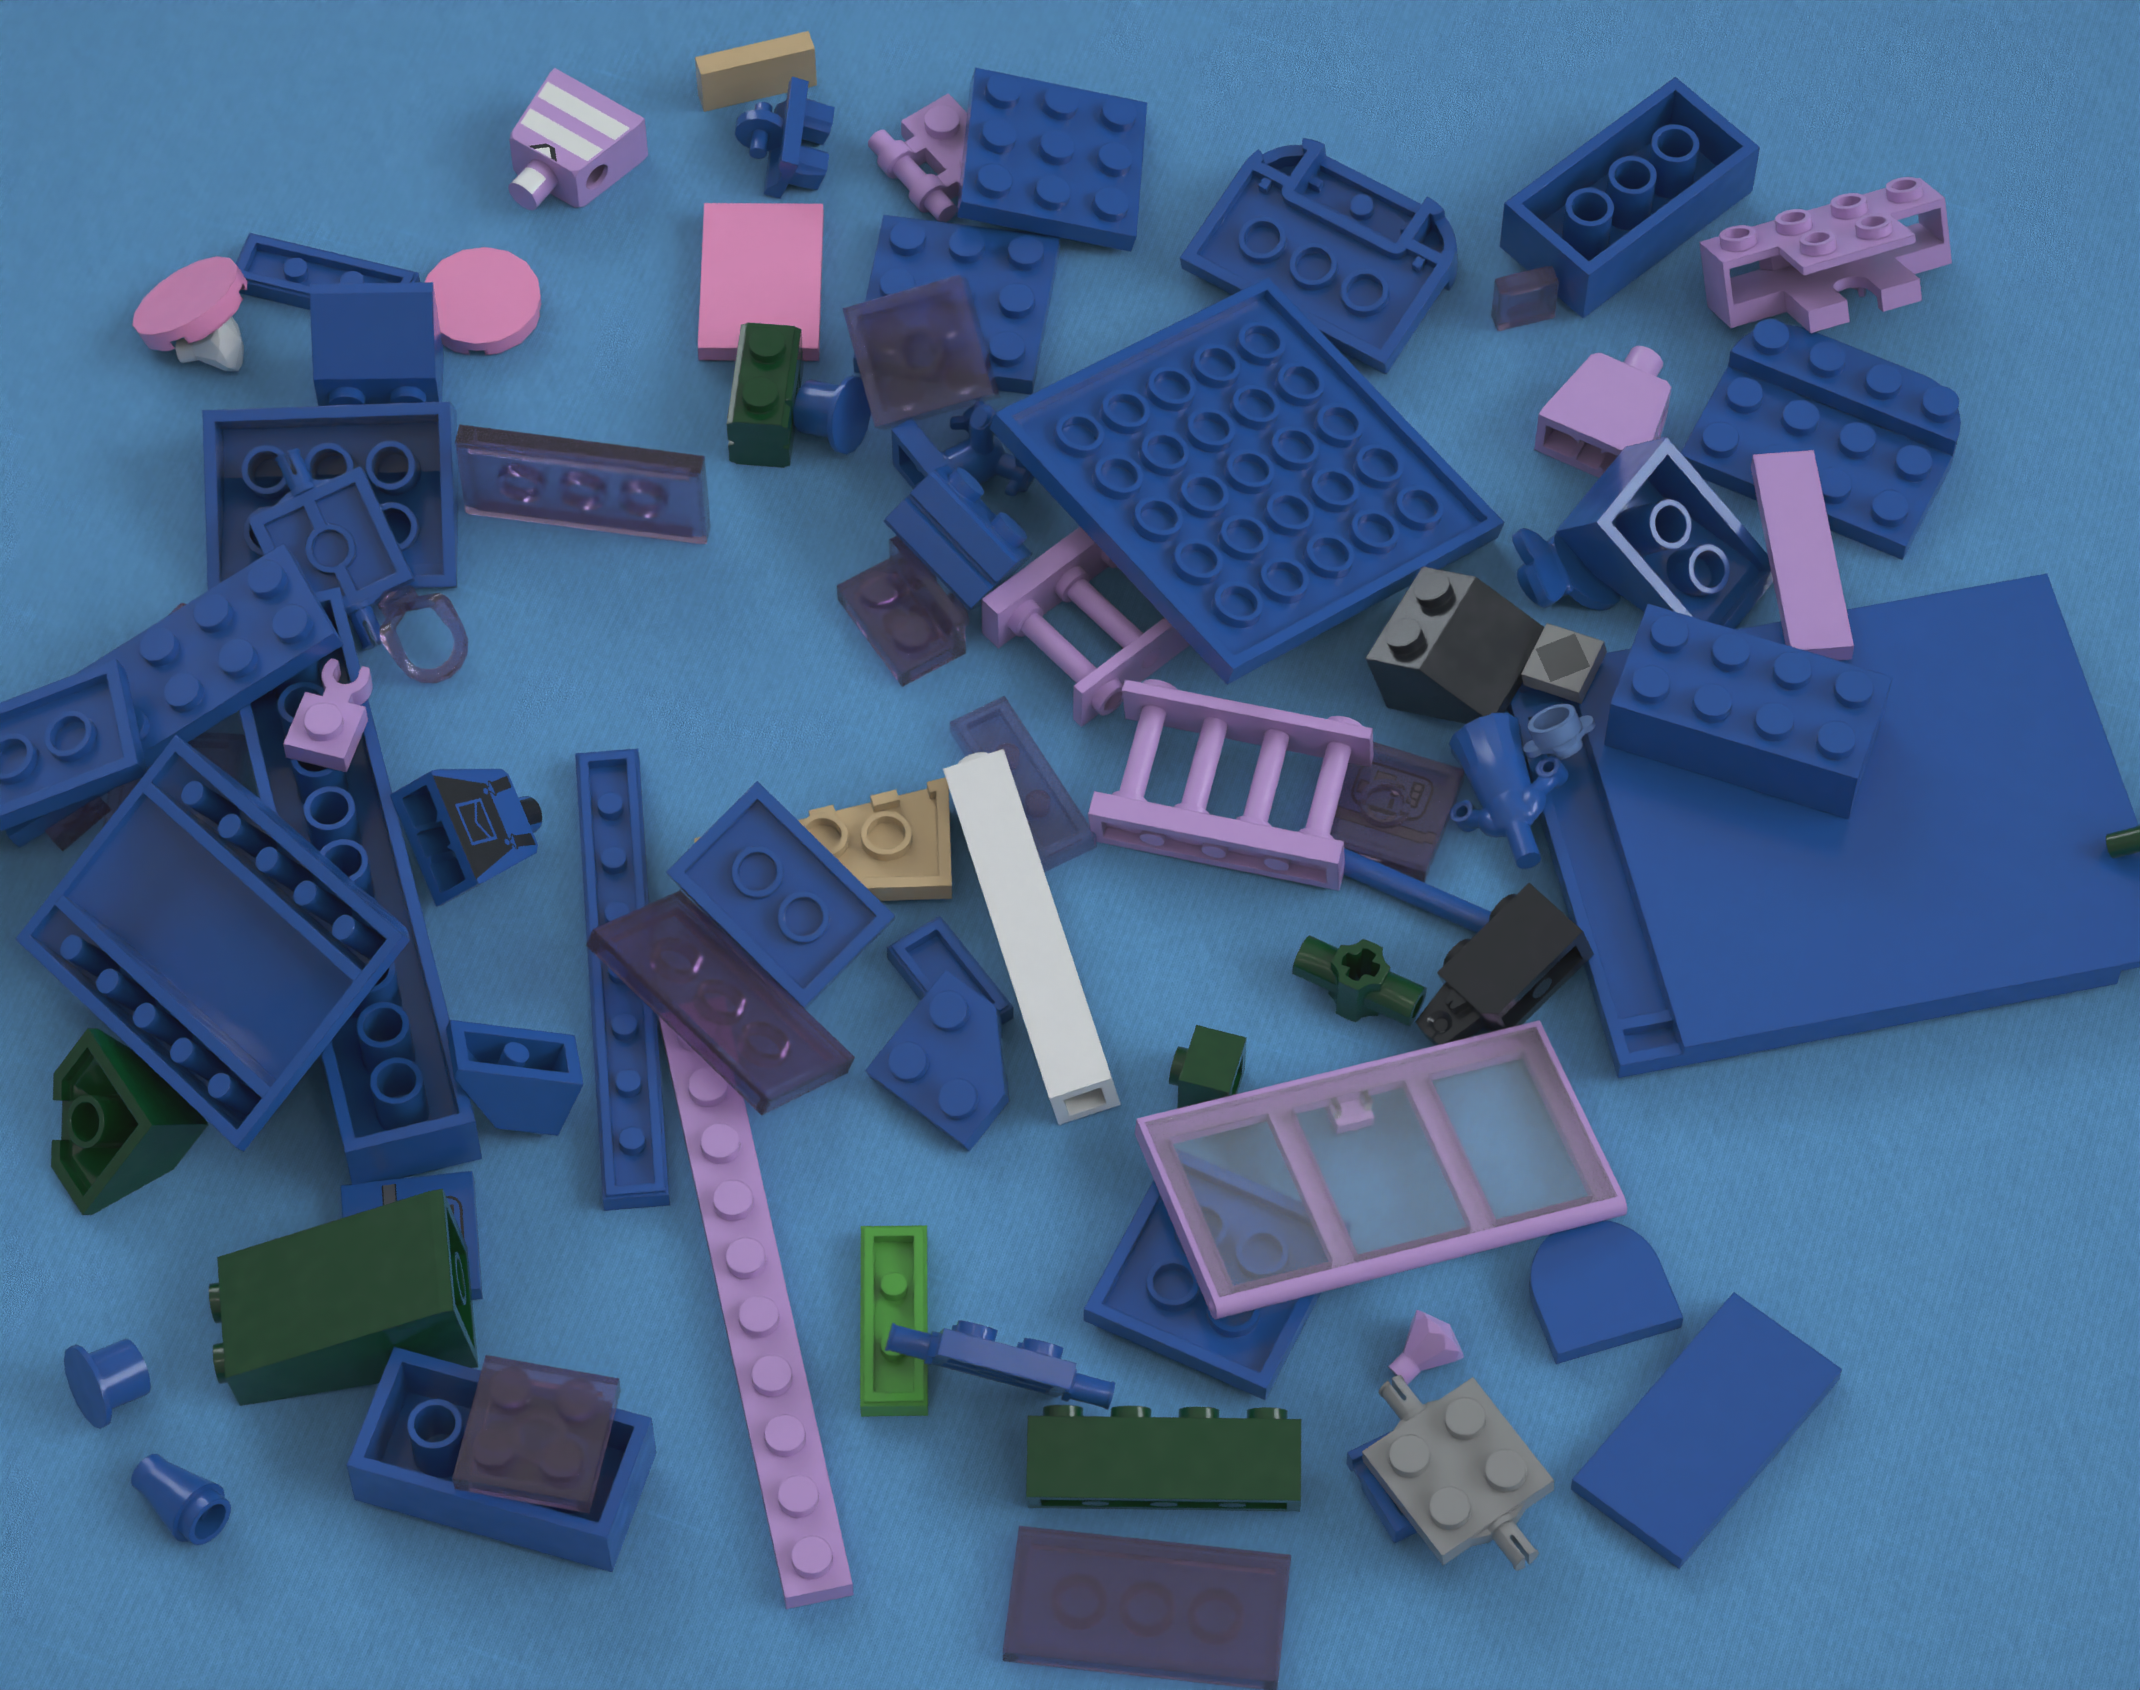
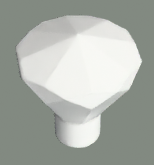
(220, 348)

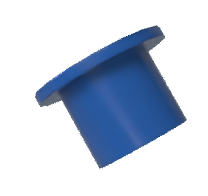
(833, 412)
(106, 1379)

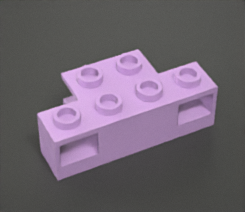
(1828, 249)

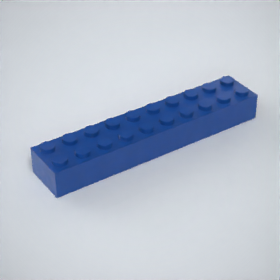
(392, 1055)

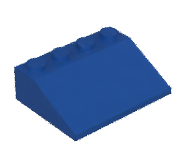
(400, 446)

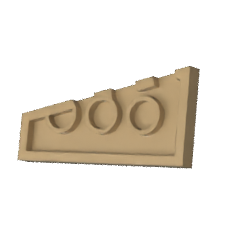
(893, 843)

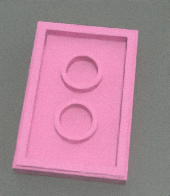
(759, 269)

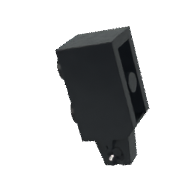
(1505, 969)

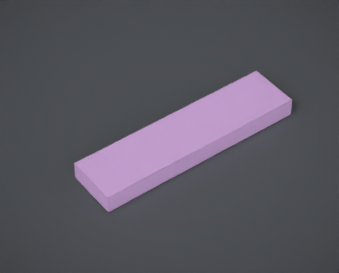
(1802, 553)

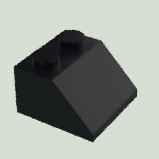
(1452, 649)

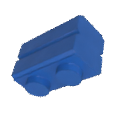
(959, 534)

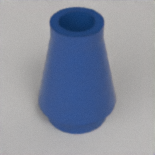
(185, 1502)

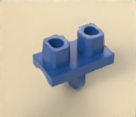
(782, 136)

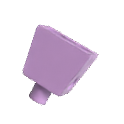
(1605, 410)

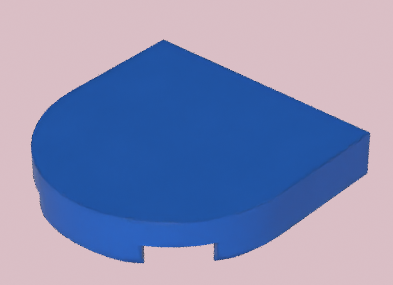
(1599, 1290)

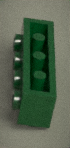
(1164, 1460)

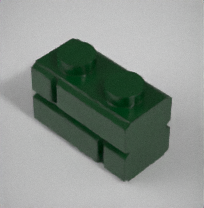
(764, 394)

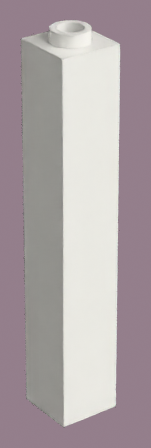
(1031, 936)

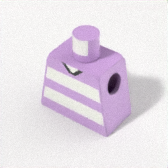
(573, 144)

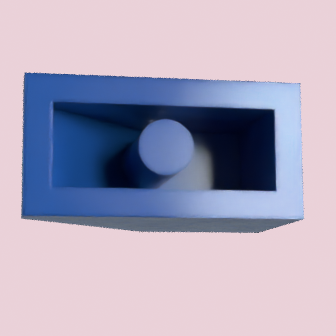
(516, 1074)

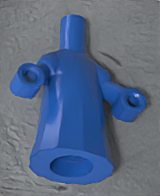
(1497, 771)

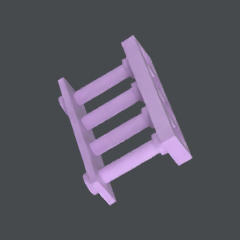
(1065, 576)
(1249, 840)

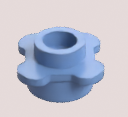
(1557, 732)

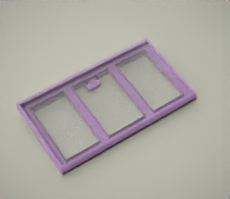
(1378, 1169)

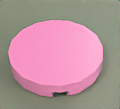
(485, 300)
(190, 303)

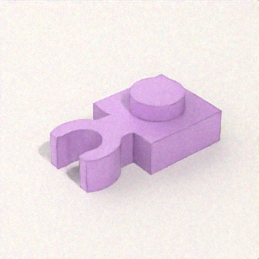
(332, 724)

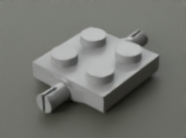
(1458, 1471)

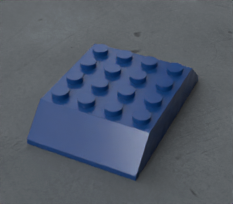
(213, 940)

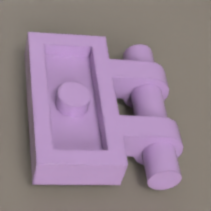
(933, 137)

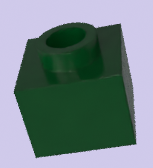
(1209, 1066)

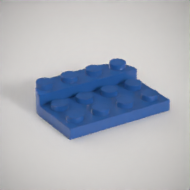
(1334, 243)
(1874, 428)

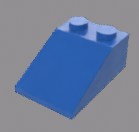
(1667, 538)

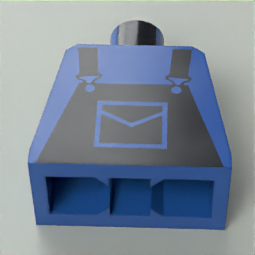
(466, 827)

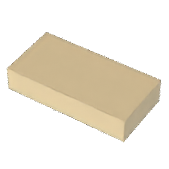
(754, 70)

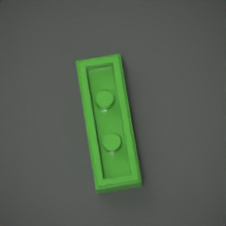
(892, 1292)

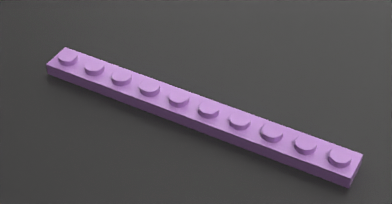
(760, 1331)

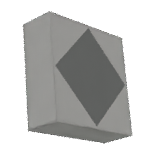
(1563, 663)

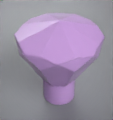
(1427, 1346)

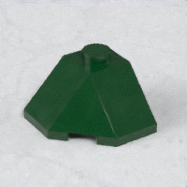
(117, 1123)

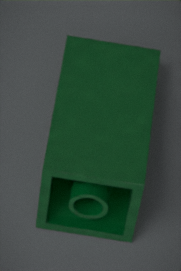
(339, 1296)

